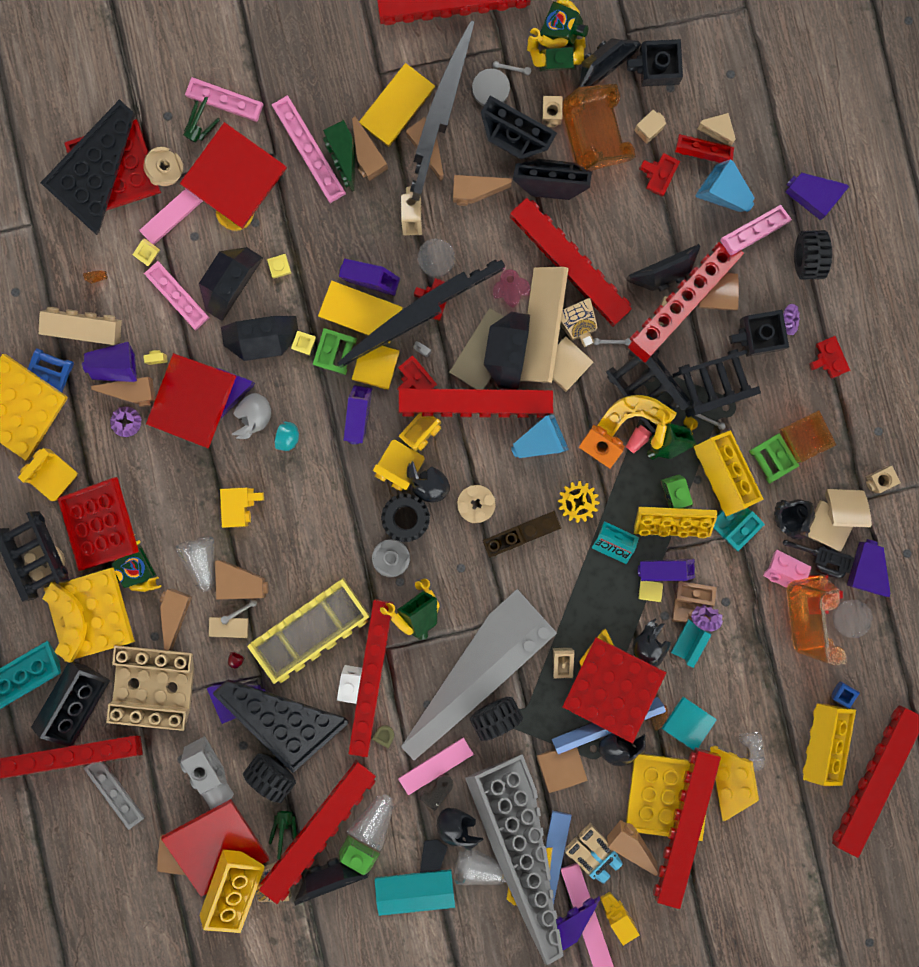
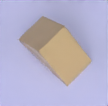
(719, 129)
(563, 662)

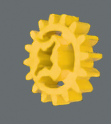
(570, 498)

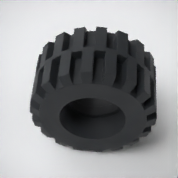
(813, 254)
(417, 530)
(496, 718)
(269, 778)

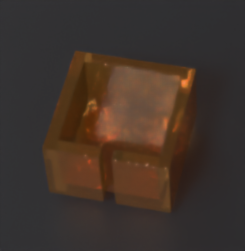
(807, 435)

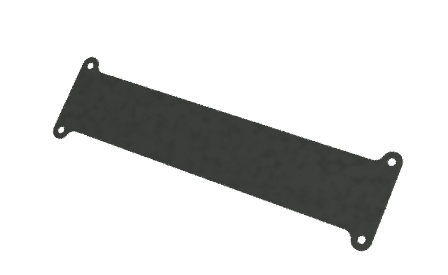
(607, 588)

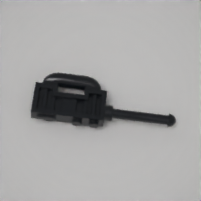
(825, 556)

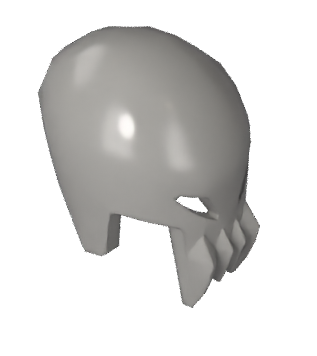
(254, 412)

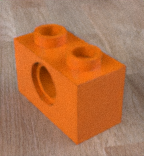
(605, 456)

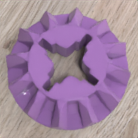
(791, 319)
(131, 428)
(703, 622)

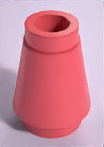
(638, 439)

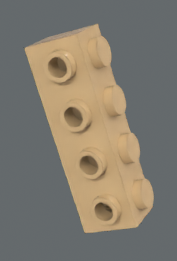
(80, 326)

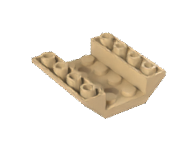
(152, 701)

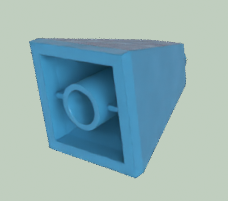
(727, 188)
(541, 440)

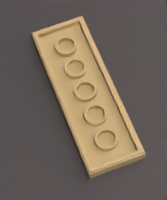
(545, 320)

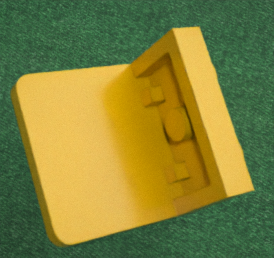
(419, 431)
(395, 463)
(48, 474)

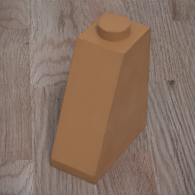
(237, 582)

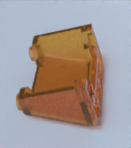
(594, 127)
(807, 607)

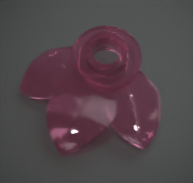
(511, 291)

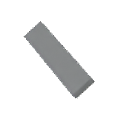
(114, 793)

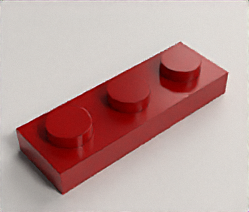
(703, 149)

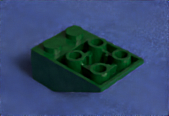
(340, 143)

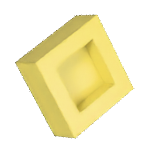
(146, 252)
(279, 266)
(303, 343)
(155, 357)

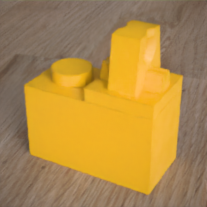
(235, 504)
(619, 919)

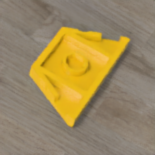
(734, 783)

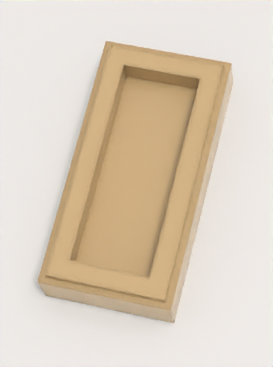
(234, 628)

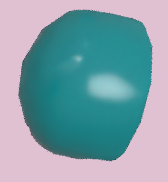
(286, 436)

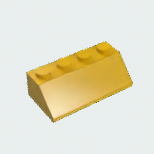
(728, 473)
(829, 745)
(231, 892)

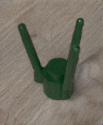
(193, 131)
(283, 820)

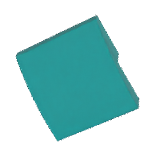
(738, 527)
(689, 723)

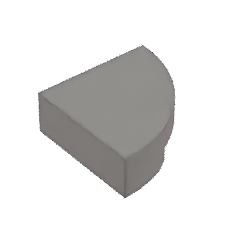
(422, 349)

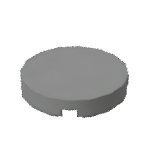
(491, 83)
(390, 558)

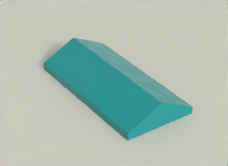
(28, 673)
(414, 892)

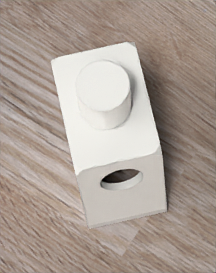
(349, 684)

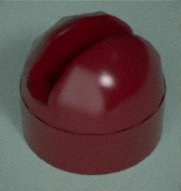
(235, 660)

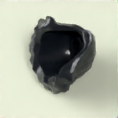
(795, 517)

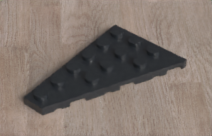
(89, 170)
(283, 725)

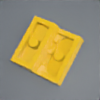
(377, 367)

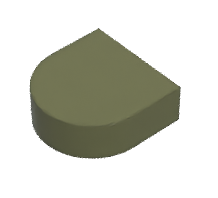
(384, 735)

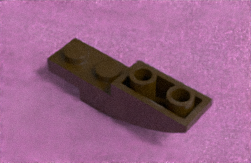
(522, 534)

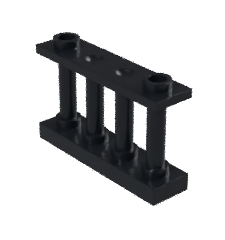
(658, 370)
(729, 395)
(18, 570)

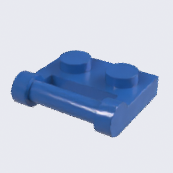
(52, 377)

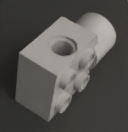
(206, 772)

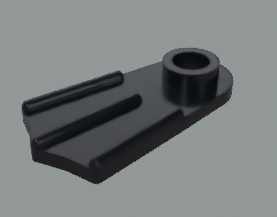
(432, 855)

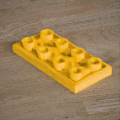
(397, 104)
(356, 309)
(674, 522)

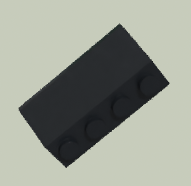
(70, 704)

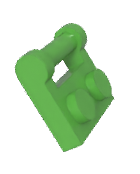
(328, 350)
(778, 453)

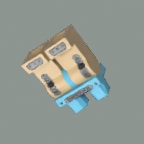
(596, 859)

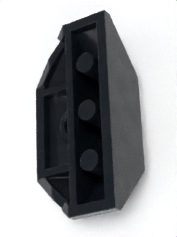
(605, 60)
(514, 130)
(552, 178)
(666, 271)
(227, 279)
(260, 336)
(507, 349)
(326, 879)

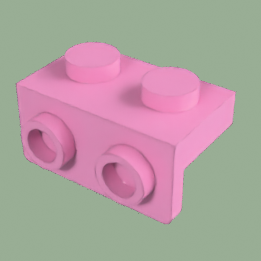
(786, 569)

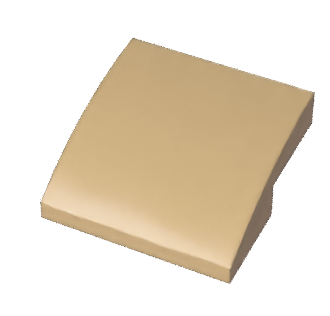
(569, 364)
(848, 508)
(825, 532)

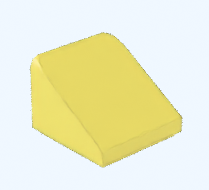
(650, 590)

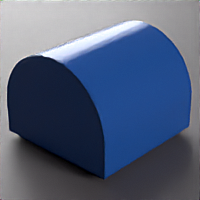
(844, 694)

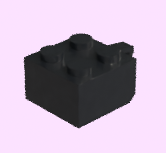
(658, 63)
(762, 333)

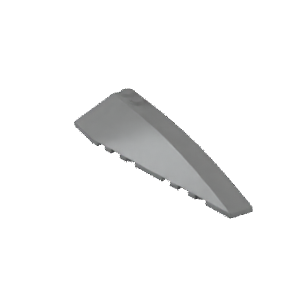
(498, 649)
(512, 823)

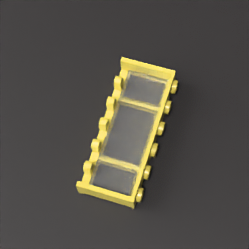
(309, 631)

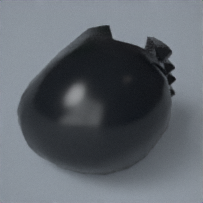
(431, 486)
(648, 647)
(620, 751)
(453, 826)

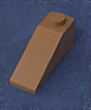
(414, 134)
(368, 157)
(475, 188)
(137, 392)
(173, 612)
(628, 843)

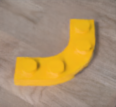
(632, 406)
(73, 616)

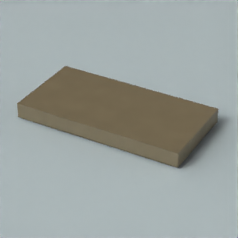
(470, 363)

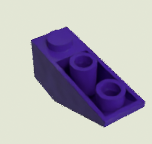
(575, 922)

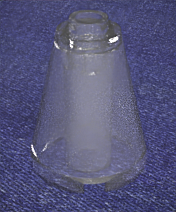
(199, 561)
(373, 822)
(477, 869)

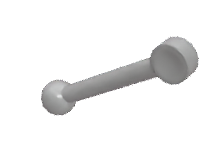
(527, 71)
(627, 341)
(721, 426)
(225, 619)

